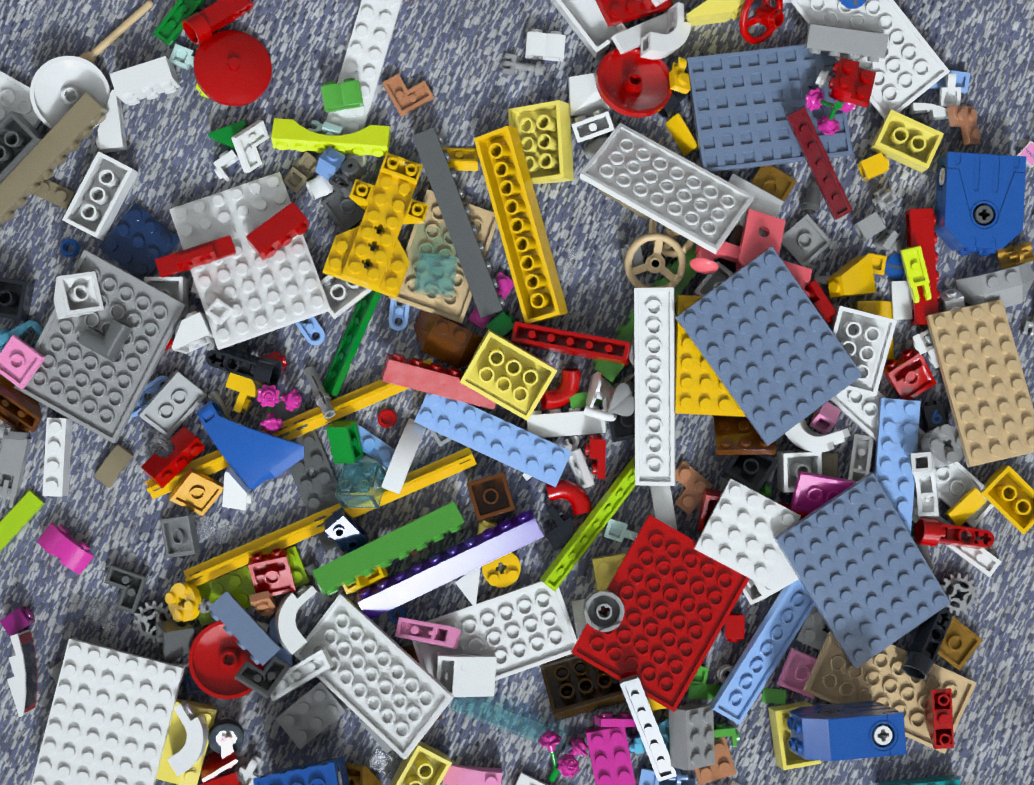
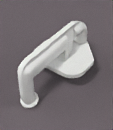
(605, 394)

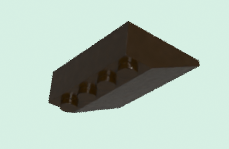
(578, 687)

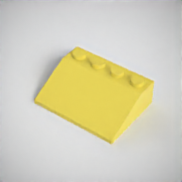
(545, 140)
(508, 374)
(175, 742)

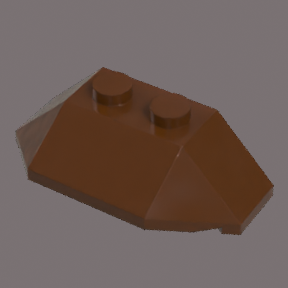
(445, 339)
(17, 408)

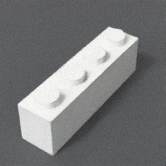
(564, 424)
(57, 457)

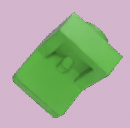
(724, 730)

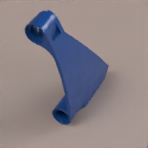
(248, 451)

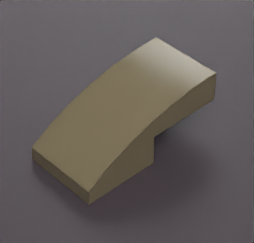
(301, 173)
(114, 465)

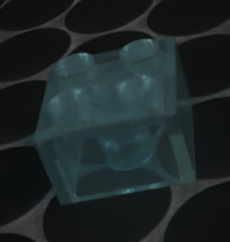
(435, 275)
(360, 485)

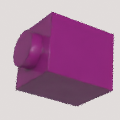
(18, 620)

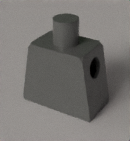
(174, 639)

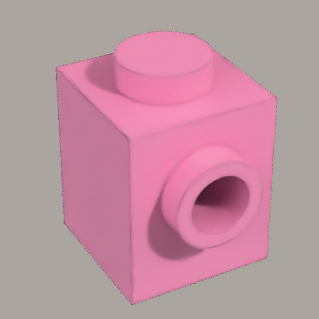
(825, 418)

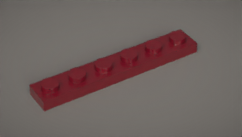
(819, 163)

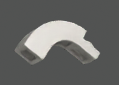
(662, 45)
(811, 441)
(926, 484)
(285, 618)
(196, 739)

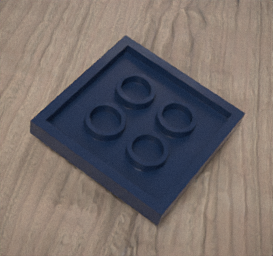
(139, 242)

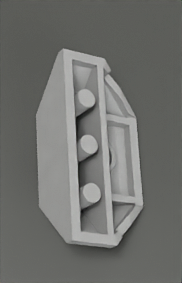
(1008, 284)

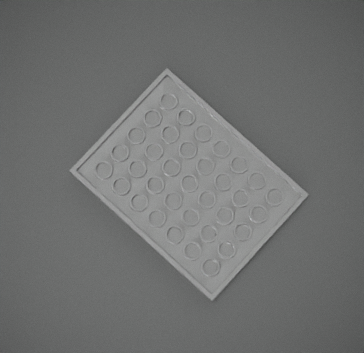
(88, 385)

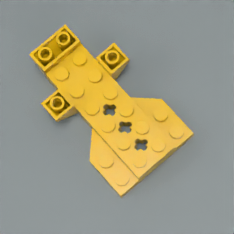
(386, 208)

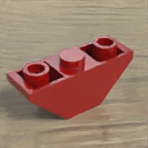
(940, 718)

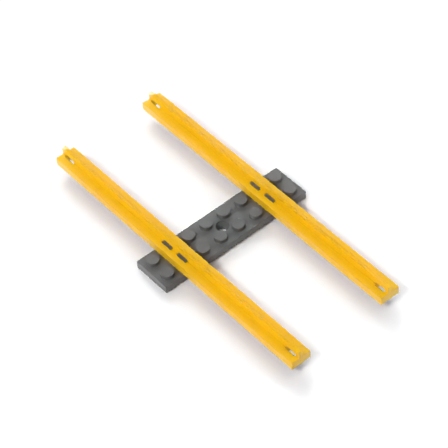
(316, 491)

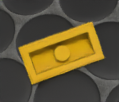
(681, 134)
(462, 158)
(965, 506)

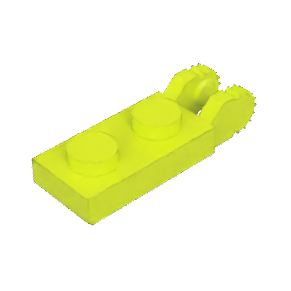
(916, 272)

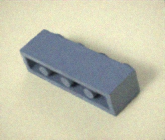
(244, 628)

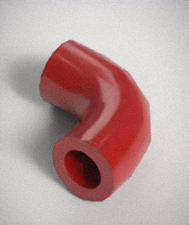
(568, 387)
(572, 493)

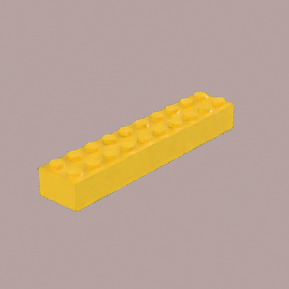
(520, 225)

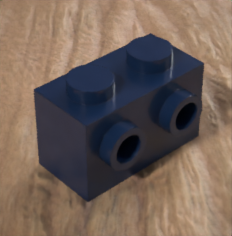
(345, 531)

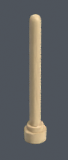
(91, 56)

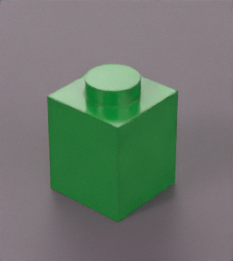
(502, 324)

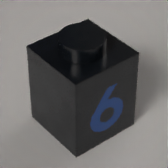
(933, 415)

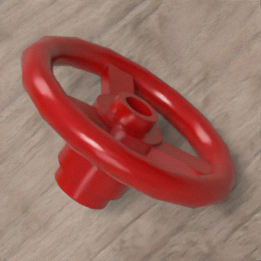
(764, 15)

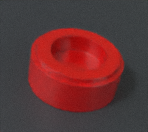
(387, 418)

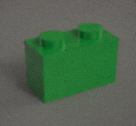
(344, 441)

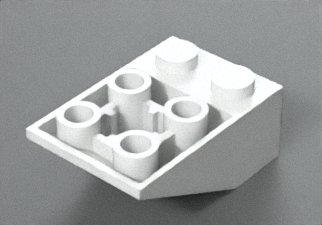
(781, 577)
(467, 674)

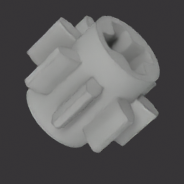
(884, 199)

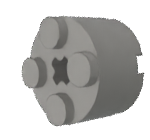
(943, 444)
(614, 614)

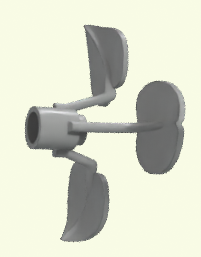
(622, 399)

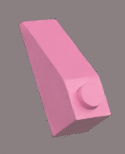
(428, 633)
(472, 775)

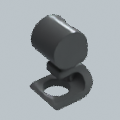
(349, 173)

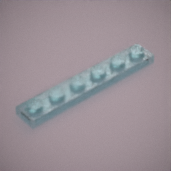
(504, 719)

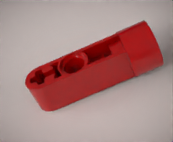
(213, 18)
(932, 532)

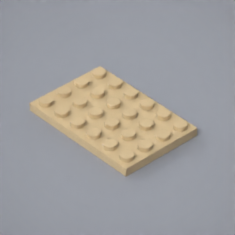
(434, 239)

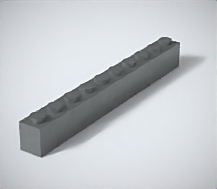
(457, 222)

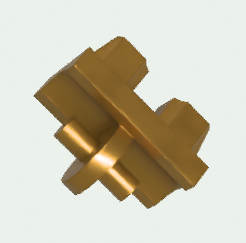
(1015, 255)

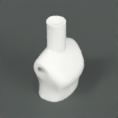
(319, 187)

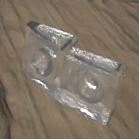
(211, 529)

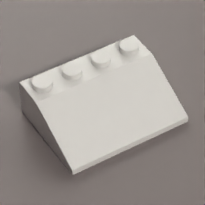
(866, 341)

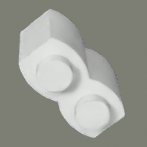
(545, 46)

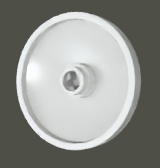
(62, 83)

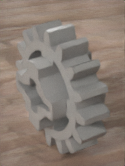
(966, 591)
(146, 618)

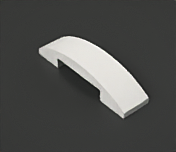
(403, 456)
(663, 505)

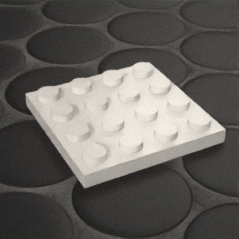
(744, 532)

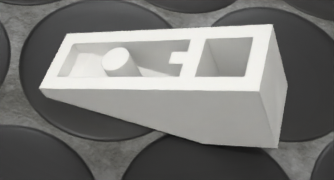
(112, 130)
(860, 457)

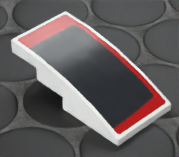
(24, 666)

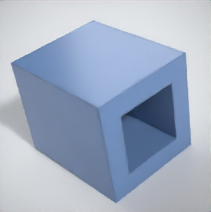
(330, 163)

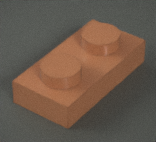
(263, 603)

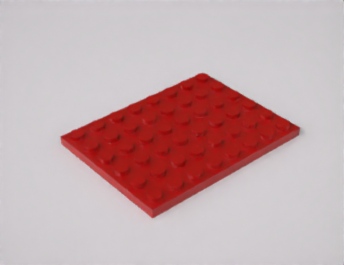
(671, 616)

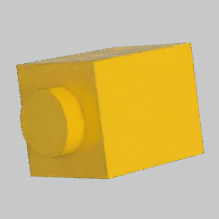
(873, 166)

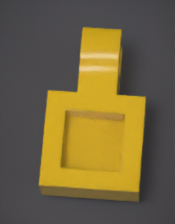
(678, 78)

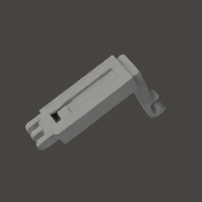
(12, 463)

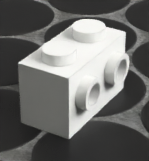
(592, 126)

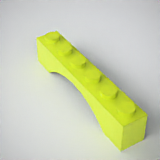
(369, 141)

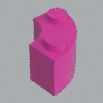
(61, 544)

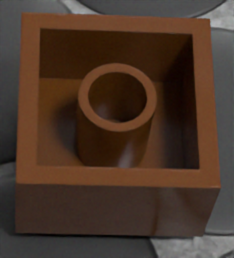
(490, 496)

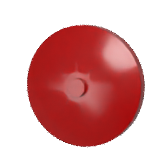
(232, 68)
(633, 83)
(216, 661)

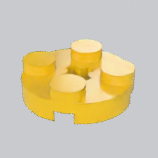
(510, 574)
(179, 610)

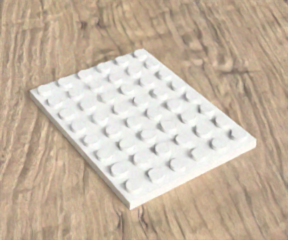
(261, 292)
(107, 718)

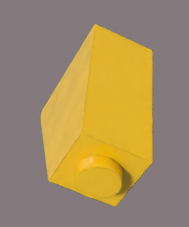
(853, 278)

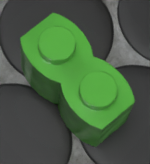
(342, 95)

